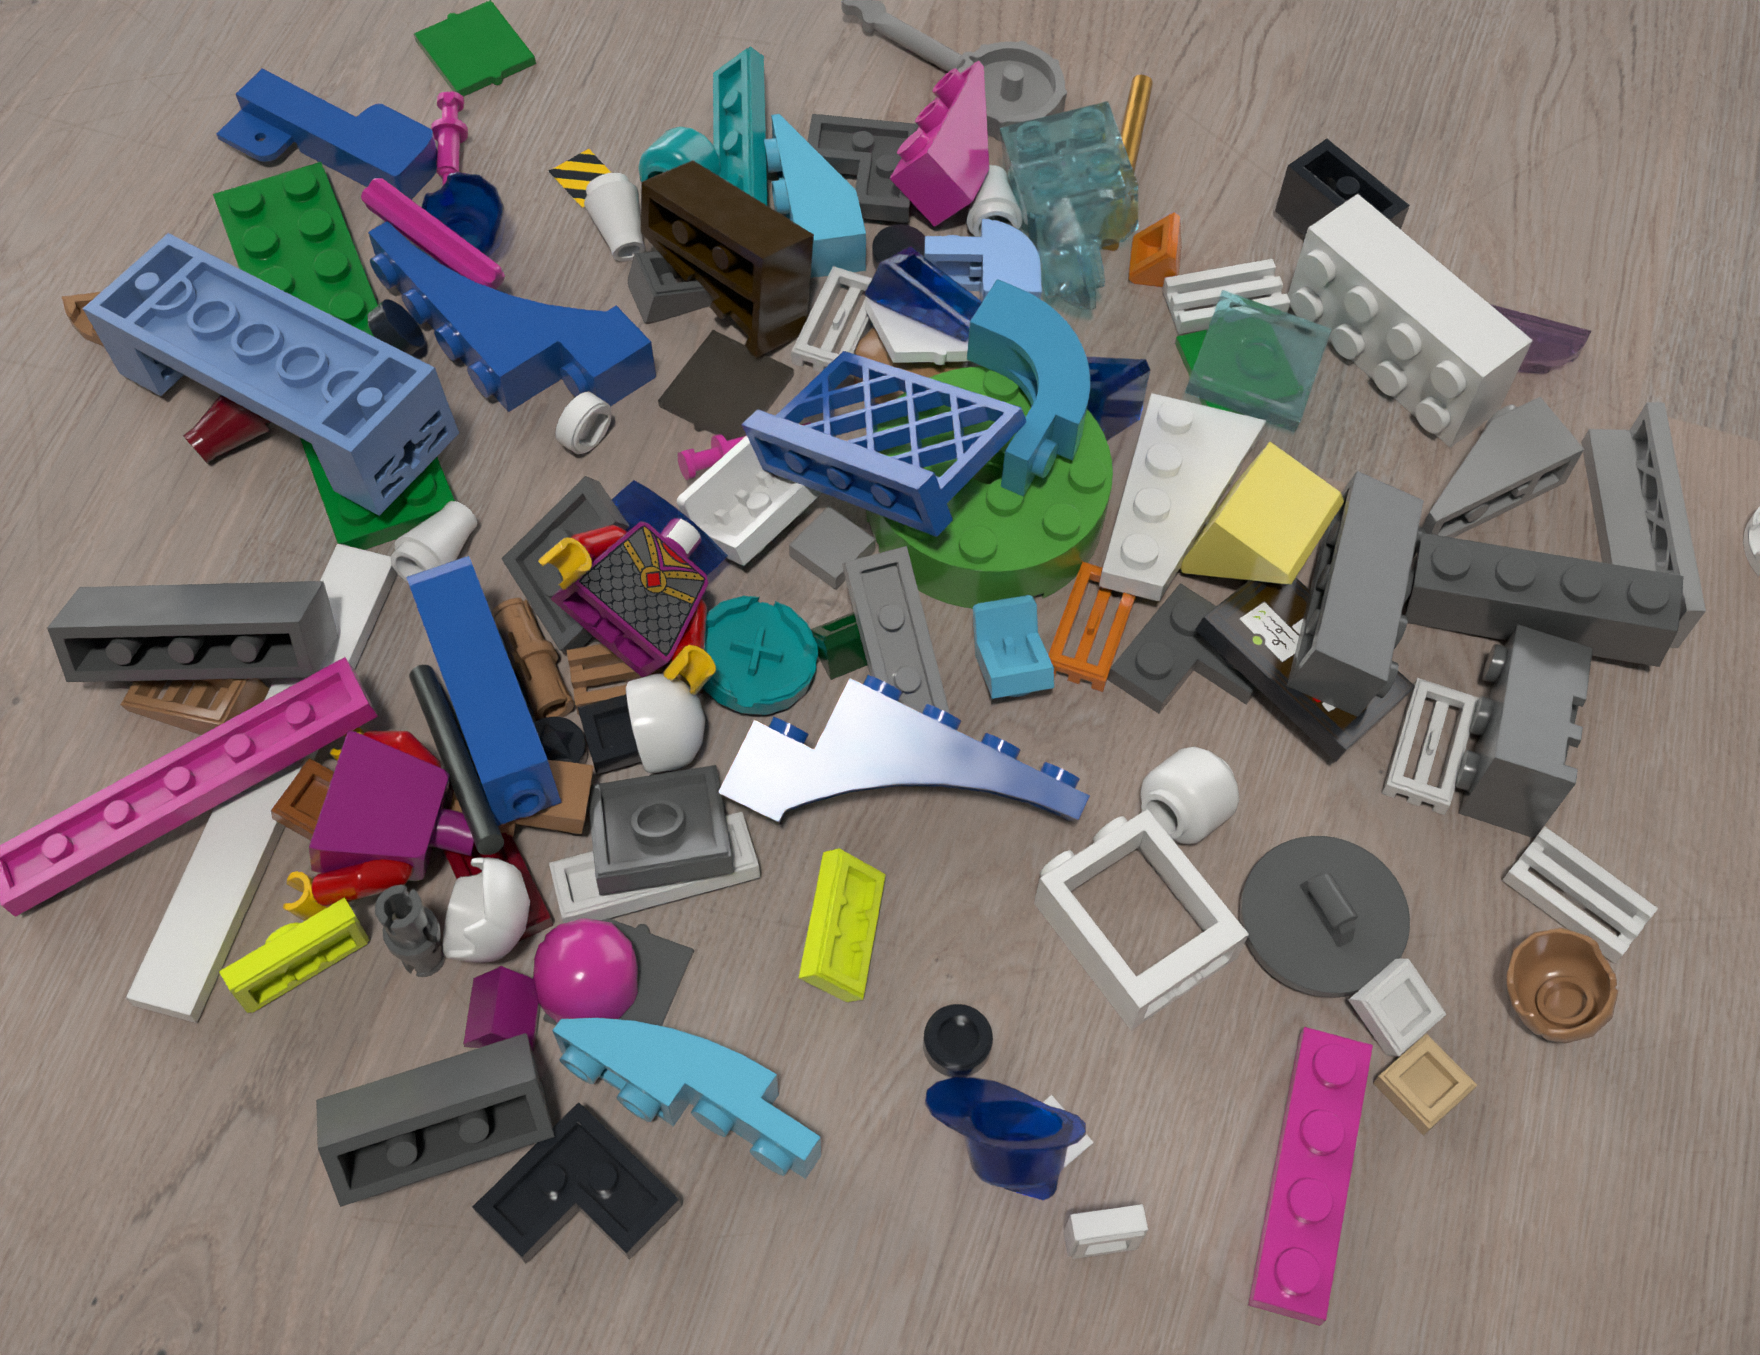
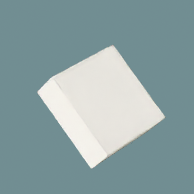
(1397, 1007)
(1105, 1231)

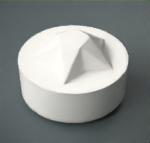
(583, 423)

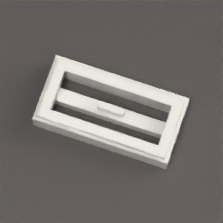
(1206, 286)
(822, 357)
(1417, 788)
(1587, 887)

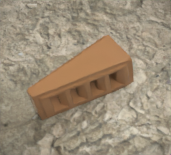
(232, 699)

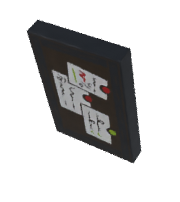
(1259, 637)

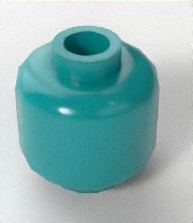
(675, 149)

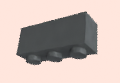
(432, 1119)

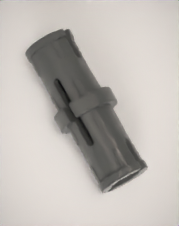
(410, 930)

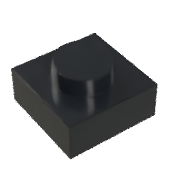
(609, 734)

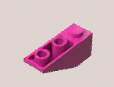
(949, 151)

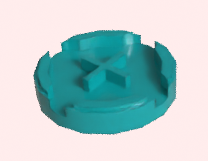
(760, 655)

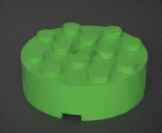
(998, 539)

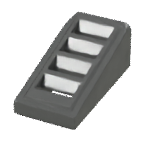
(658, 293)

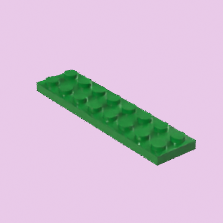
(297, 241)

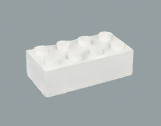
(1406, 320)

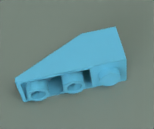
(816, 199)

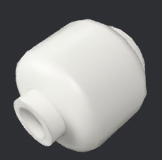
(1190, 794)

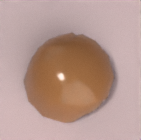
(1561, 985)

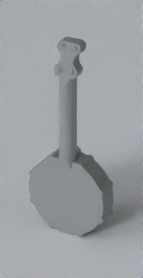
(1019, 78)

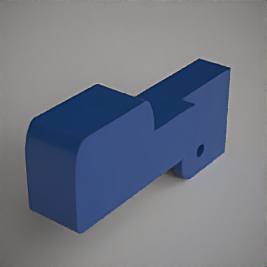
(359, 147)

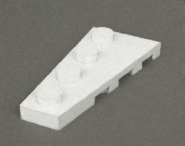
(1173, 489)

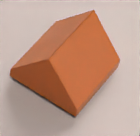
(1156, 252)

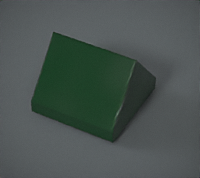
(840, 646)

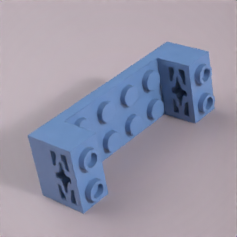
(355, 398)

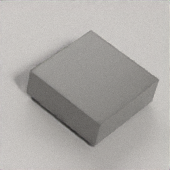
(828, 543)

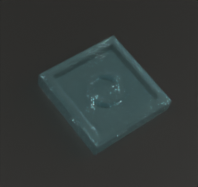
(1258, 361)

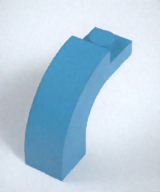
(1044, 357)

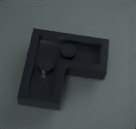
(572, 1173)

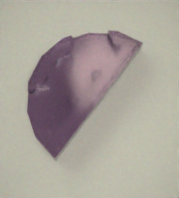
(1552, 341)

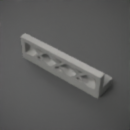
(1642, 505)

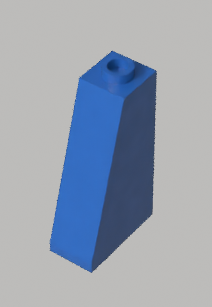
(484, 691)

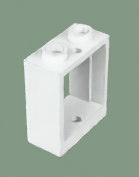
(1176, 974)

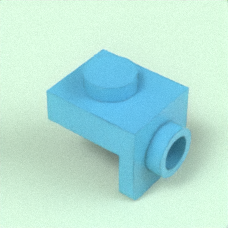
(1011, 648)

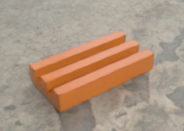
(1077, 667)

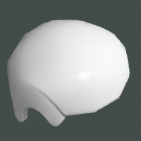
(665, 722)
(486, 913)

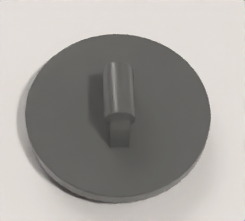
(1324, 915)

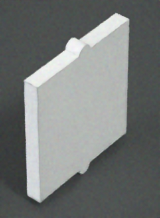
(913, 341)

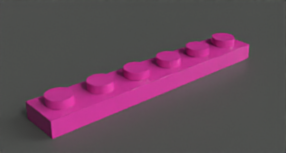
(181, 785)

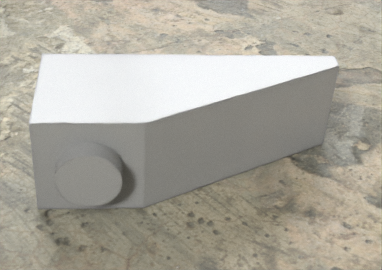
(1512, 462)

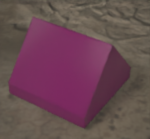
(501, 1008)

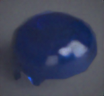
(470, 209)

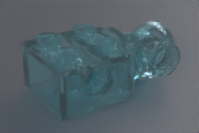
(1072, 195)

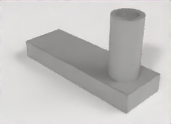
(895, 627)

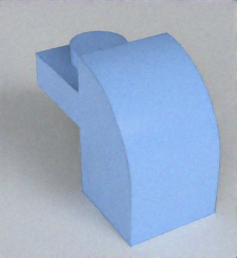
(979, 261)

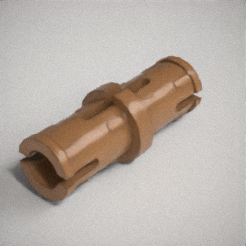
(532, 659)

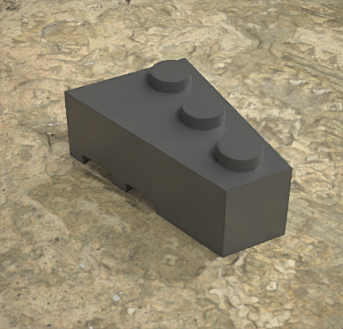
(1525, 731)

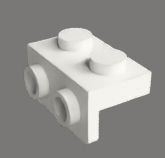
(743, 503)

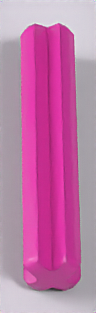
(430, 234)

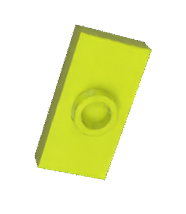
(842, 926)
(294, 955)

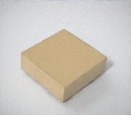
(1424, 1084)

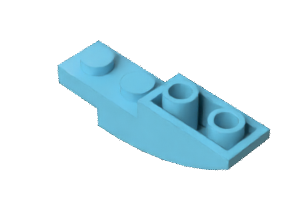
(669, 1069)

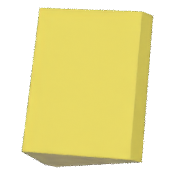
(1265, 522)

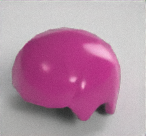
(585, 971)

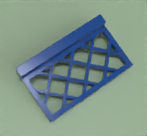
(854, 468)

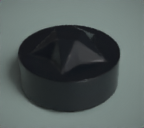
(562, 740)

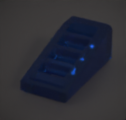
(923, 293)

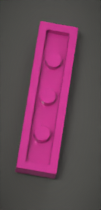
(1311, 1177)

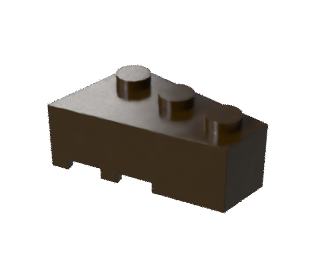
(735, 248)

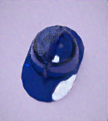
(1007, 1133)

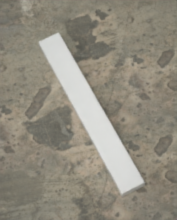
(241, 831)

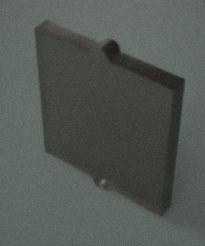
(724, 386)

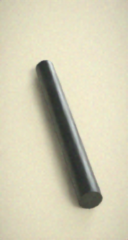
(456, 761)

